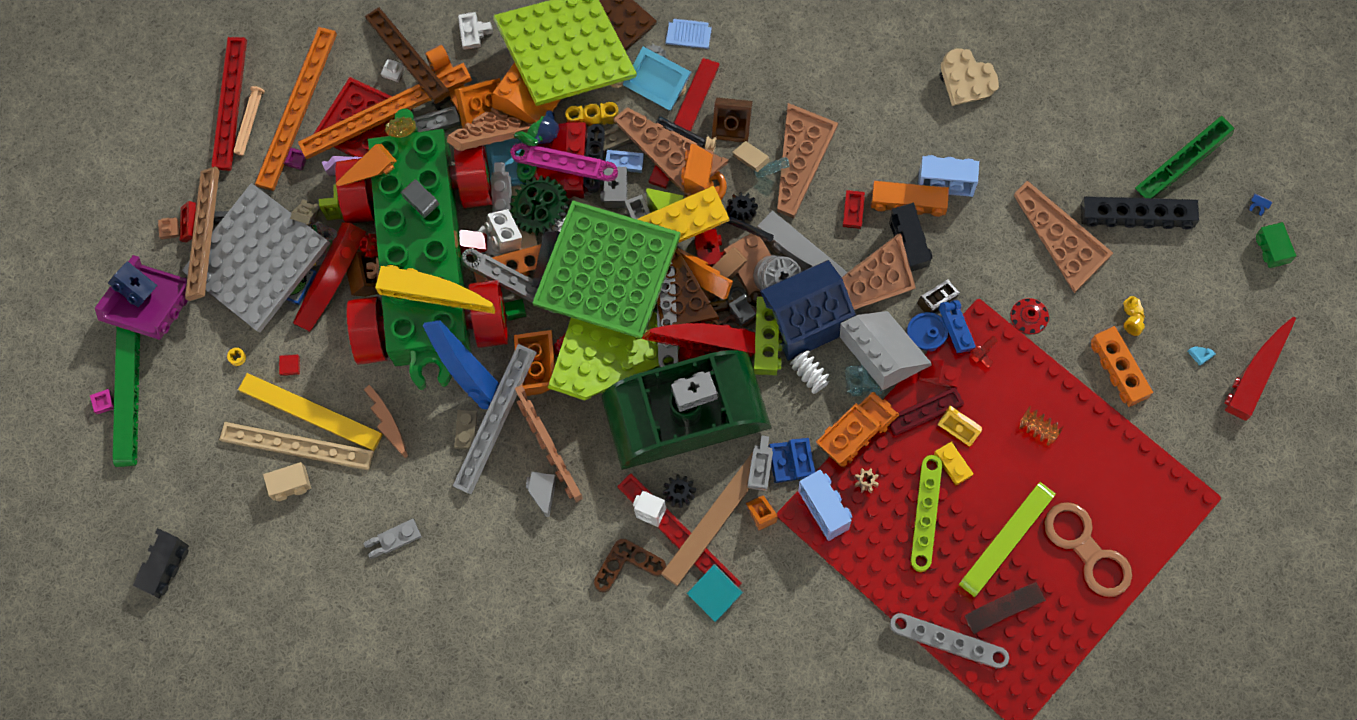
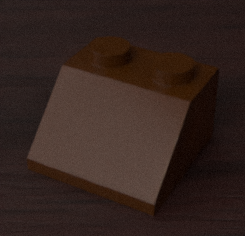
(731, 119)
(357, 276)

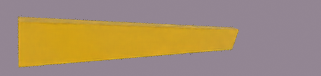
(310, 412)

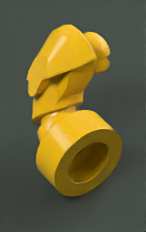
(1134, 324)

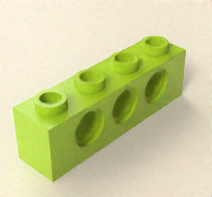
(762, 364)

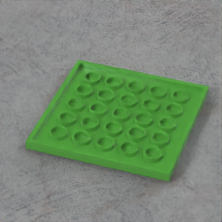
(607, 269)

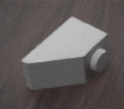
(542, 488)

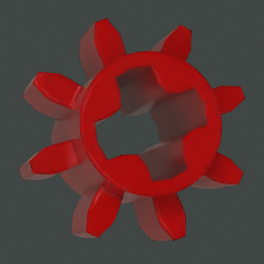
(369, 245)

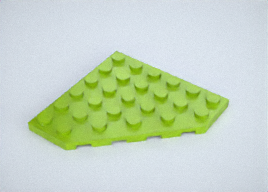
(600, 357)

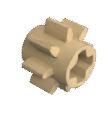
(864, 485)

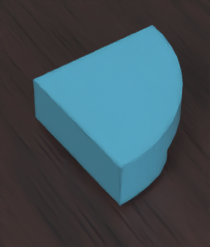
(1201, 354)

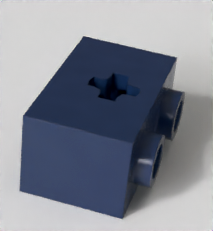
(132, 284)

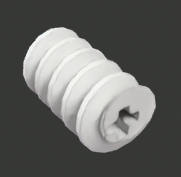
(809, 372)

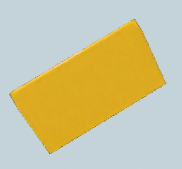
(960, 426)

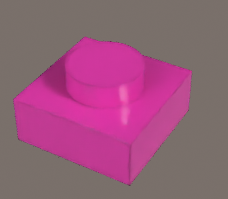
(102, 401)

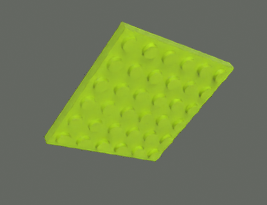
(564, 48)

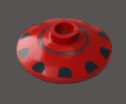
(1026, 323)

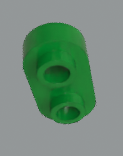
(521, 167)

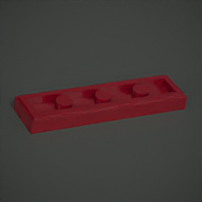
(925, 411)

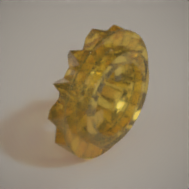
(400, 127)

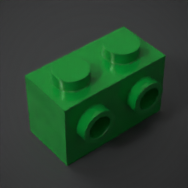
(1275, 245)

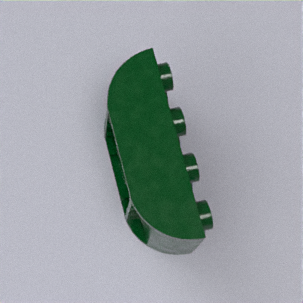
(648, 421)

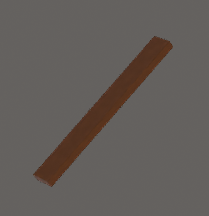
(407, 55)

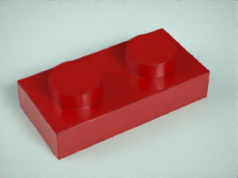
(853, 209)
(187, 220)

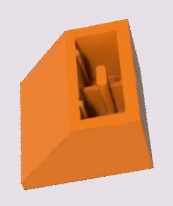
(697, 169)

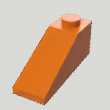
(372, 164)

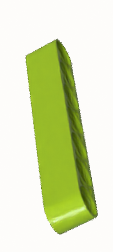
(1007, 539)

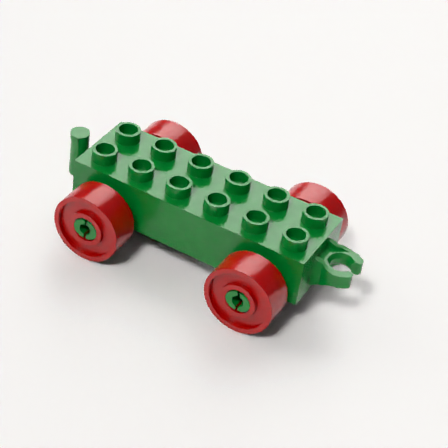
(419, 243)

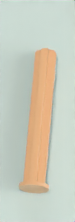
(248, 120)

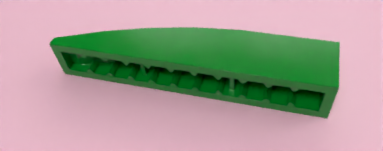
(1186, 158)

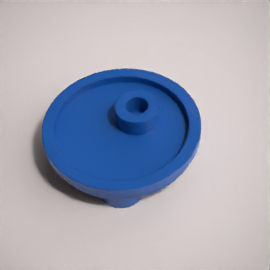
(927, 331)

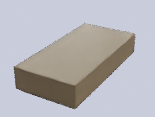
(751, 156)

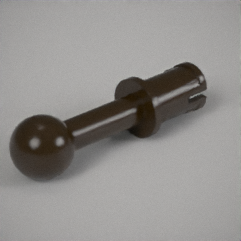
(723, 305)

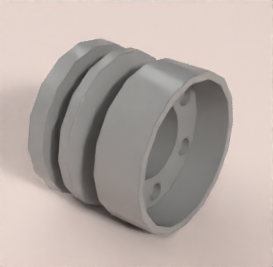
(770, 269)

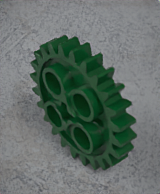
(539, 205)

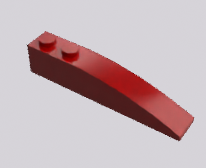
(329, 275)
(704, 337)
(1256, 374)

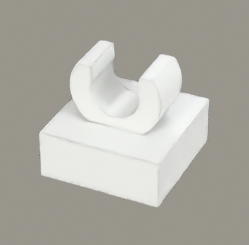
(392, 70)

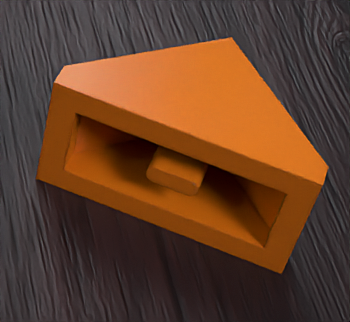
(762, 512)

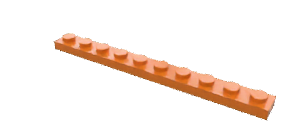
(296, 109)
(378, 114)

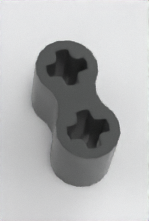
(419, 198)

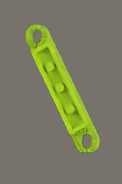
(926, 513)

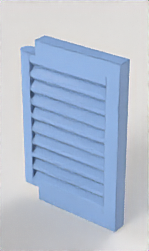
(689, 33)

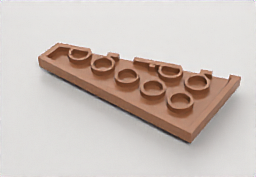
(487, 129)
(662, 146)
(804, 146)
(880, 275)
(545, 441)

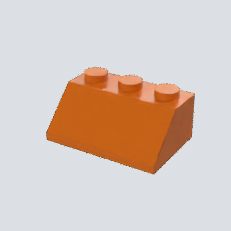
(543, 363)

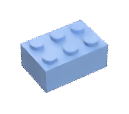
(956, 174)
(825, 504)

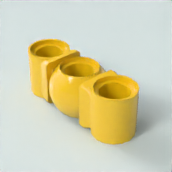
(600, 111)

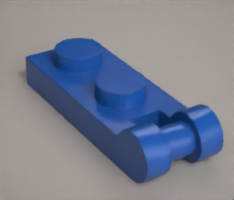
(957, 326)

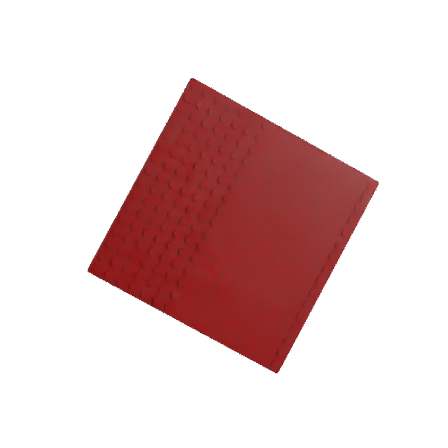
(1127, 483)

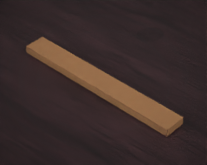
(202, 234)
(709, 526)

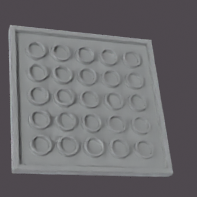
(259, 257)

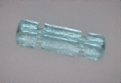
(773, 167)

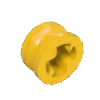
(233, 352)

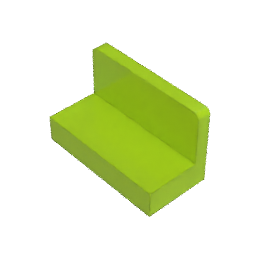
(331, 207)

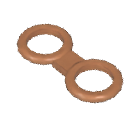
(1088, 549)

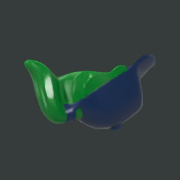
(540, 132)

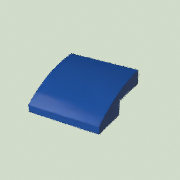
(792, 460)

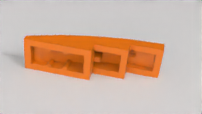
(707, 276)

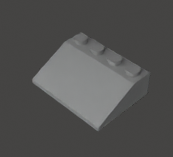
(883, 347)

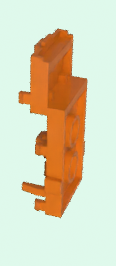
(856, 428)

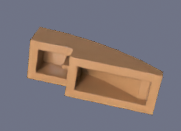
(728, 266)

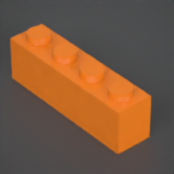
(926, 199)

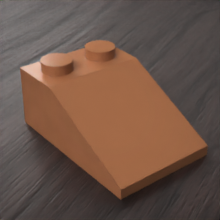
(753, 250)

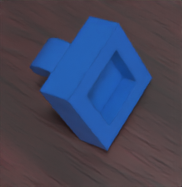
(1261, 202)

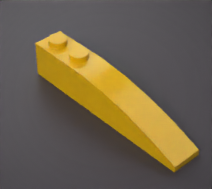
(427, 288)

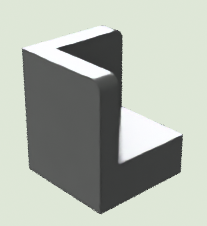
(741, 310)

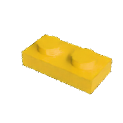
(953, 463)

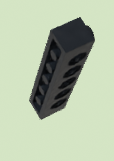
(1186, 208)

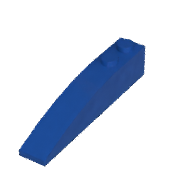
(462, 364)

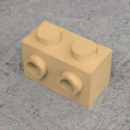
(287, 482)

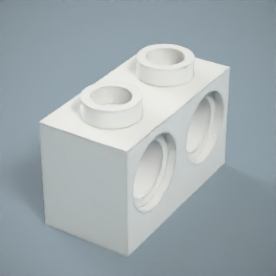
(503, 231)
(649, 508)

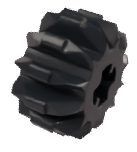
(743, 201)
(680, 484)

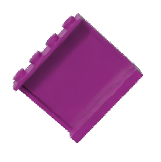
(155, 313)

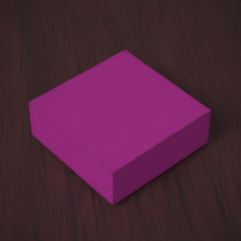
(295, 159)

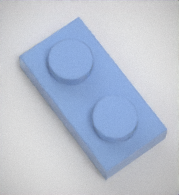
(631, 160)

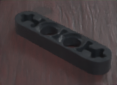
(591, 142)

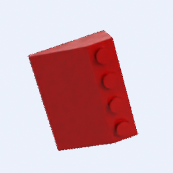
(570, 139)

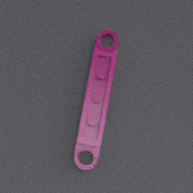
(564, 162)

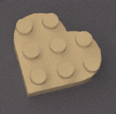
(966, 78)

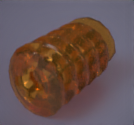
(1040, 426)

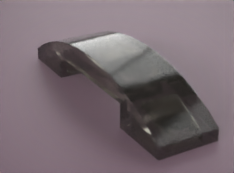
(1004, 607)

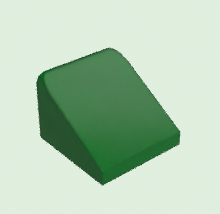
(515, 309)

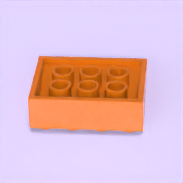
(515, 100)

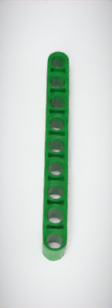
(126, 398)

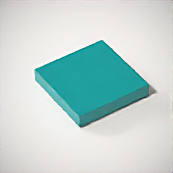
(715, 593)

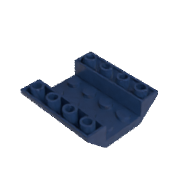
(809, 308)

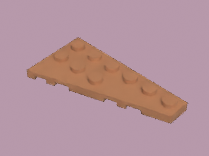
(1069, 244)

